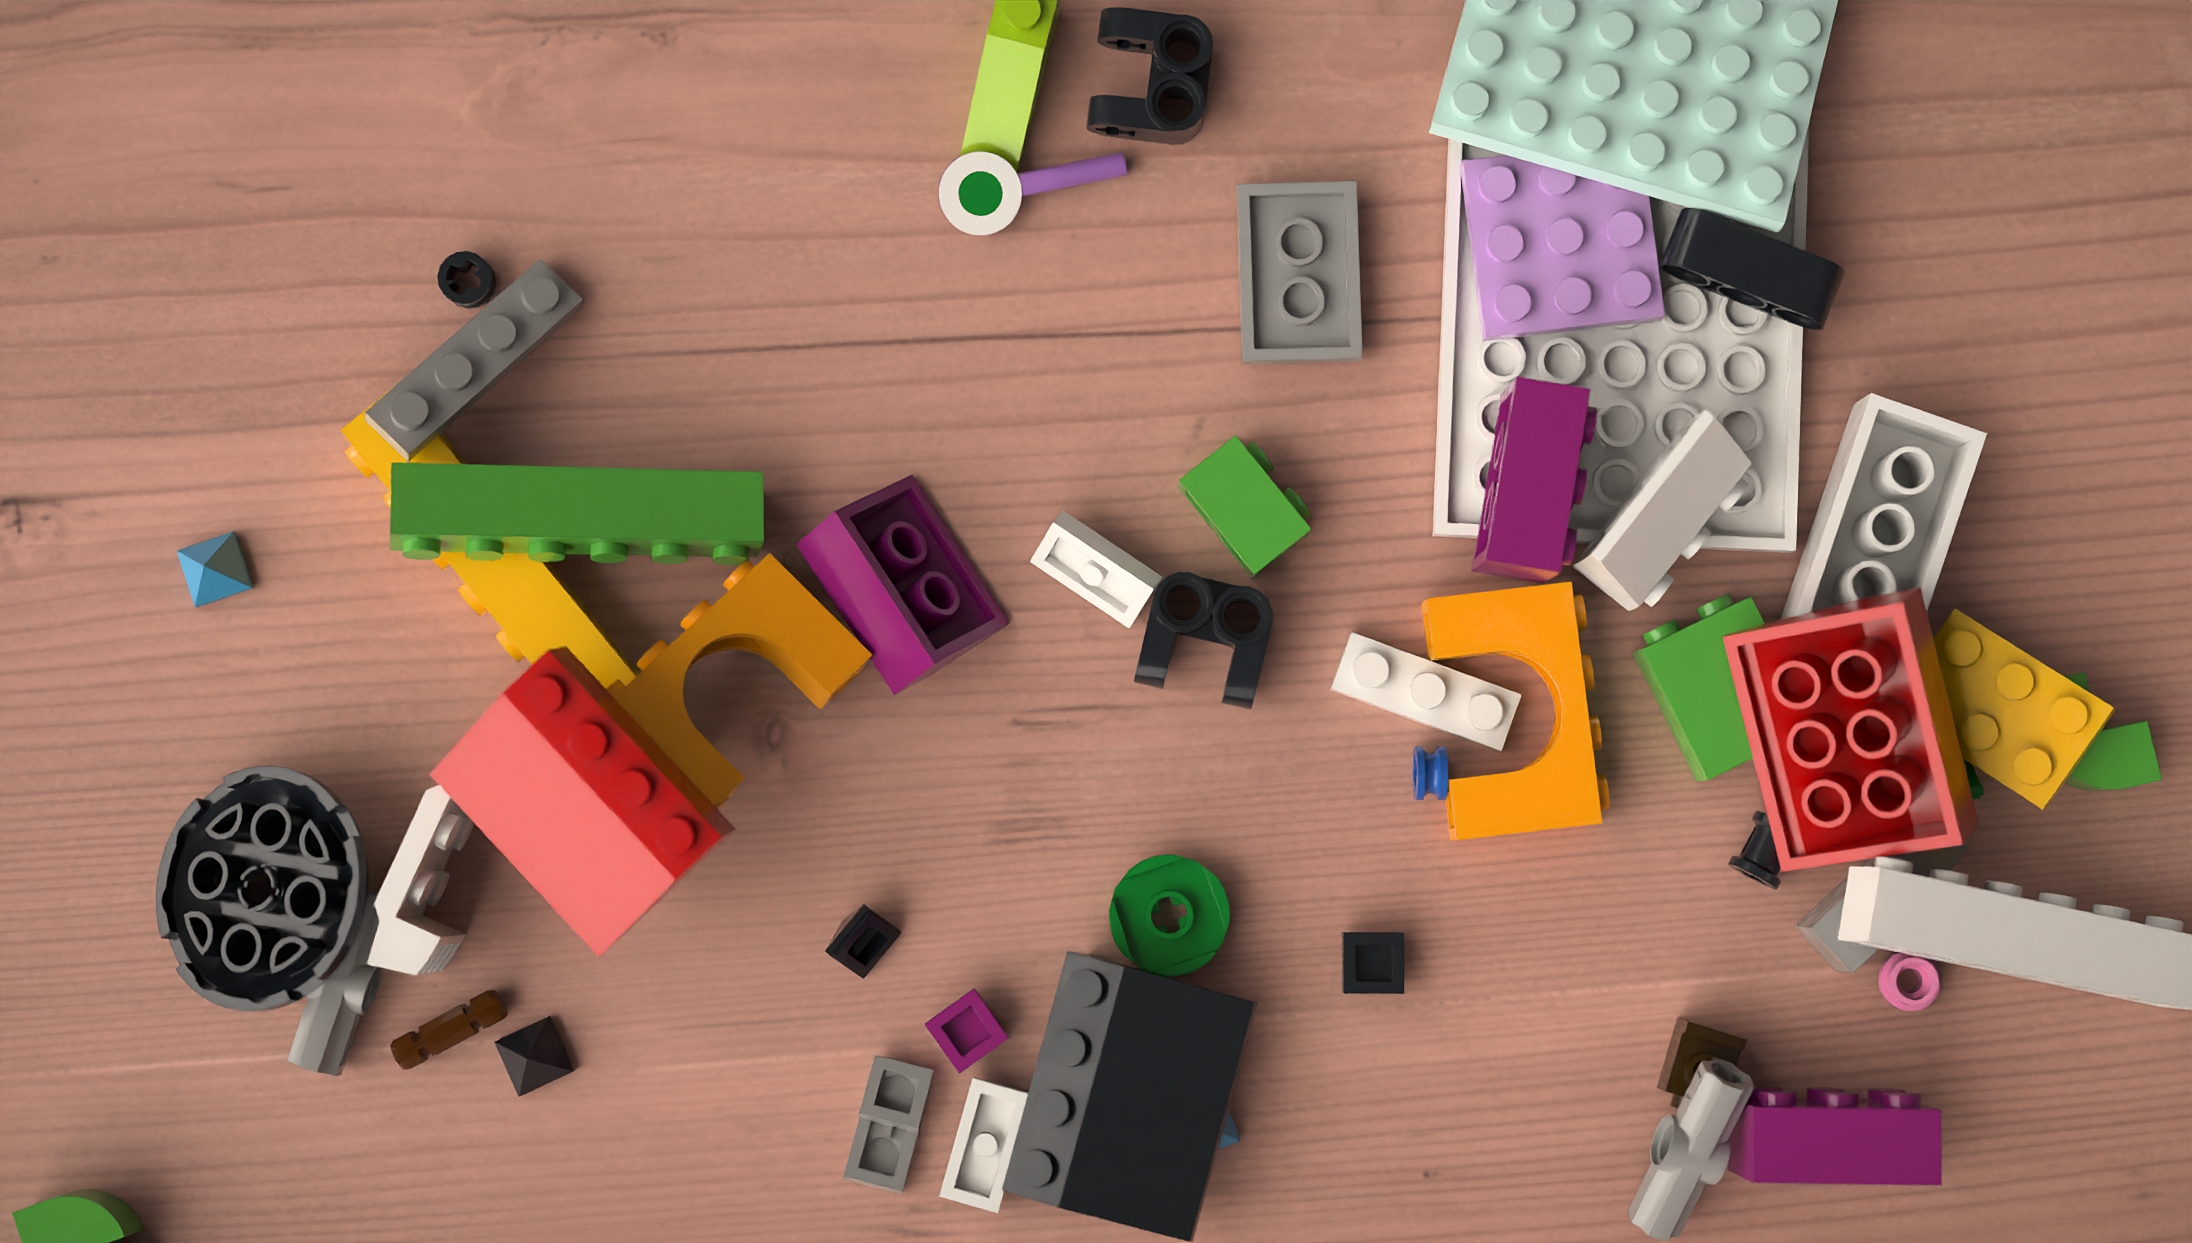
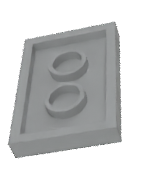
(1299, 272)

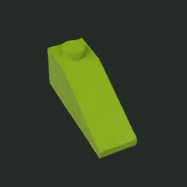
(1010, 77)

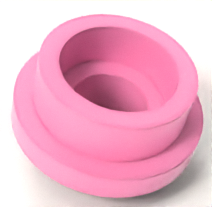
(1927, 981)

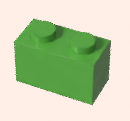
(1245, 505)

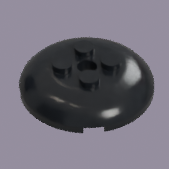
(217, 879)

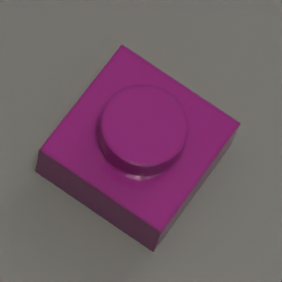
(966, 1030)

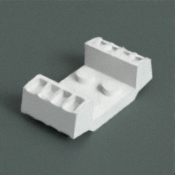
(406, 937)

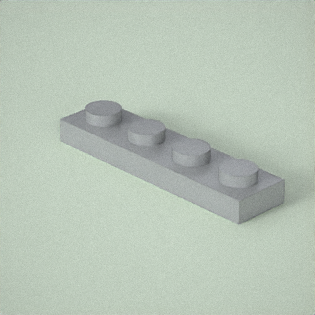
(473, 360)

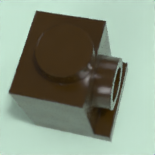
(1689, 1046)

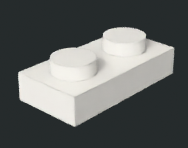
(1096, 569)
(984, 1144)

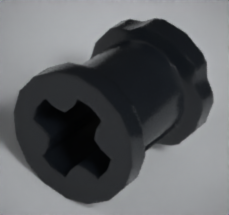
(1759, 855)

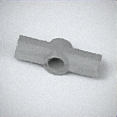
(337, 1005)
(1690, 1149)

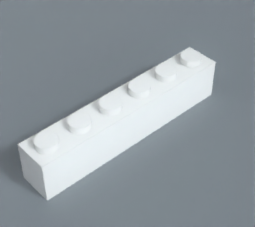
(2018, 935)

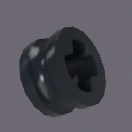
(463, 262)

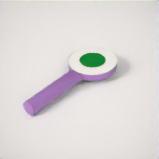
(984, 191)

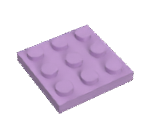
(1557, 250)

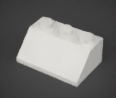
(1666, 513)

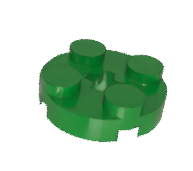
(1200, 930)

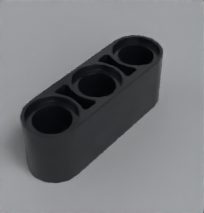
(1752, 268)

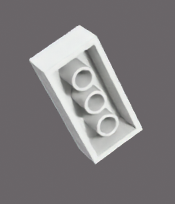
(1886, 506)

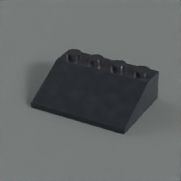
(1129, 1096)

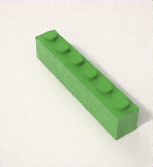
(575, 512)

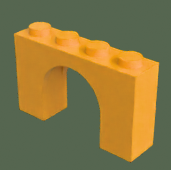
(759, 614)
(1540, 630)

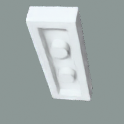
(1425, 692)

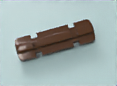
(448, 1029)

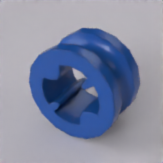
(1430, 773)

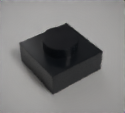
(1372, 962)

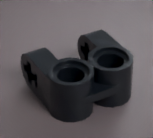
(1152, 34)
(1207, 626)

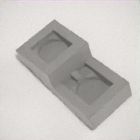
(888, 1124)

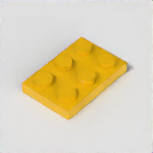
(2014, 711)

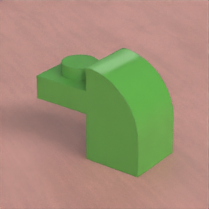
(2118, 756)
(77, 1218)

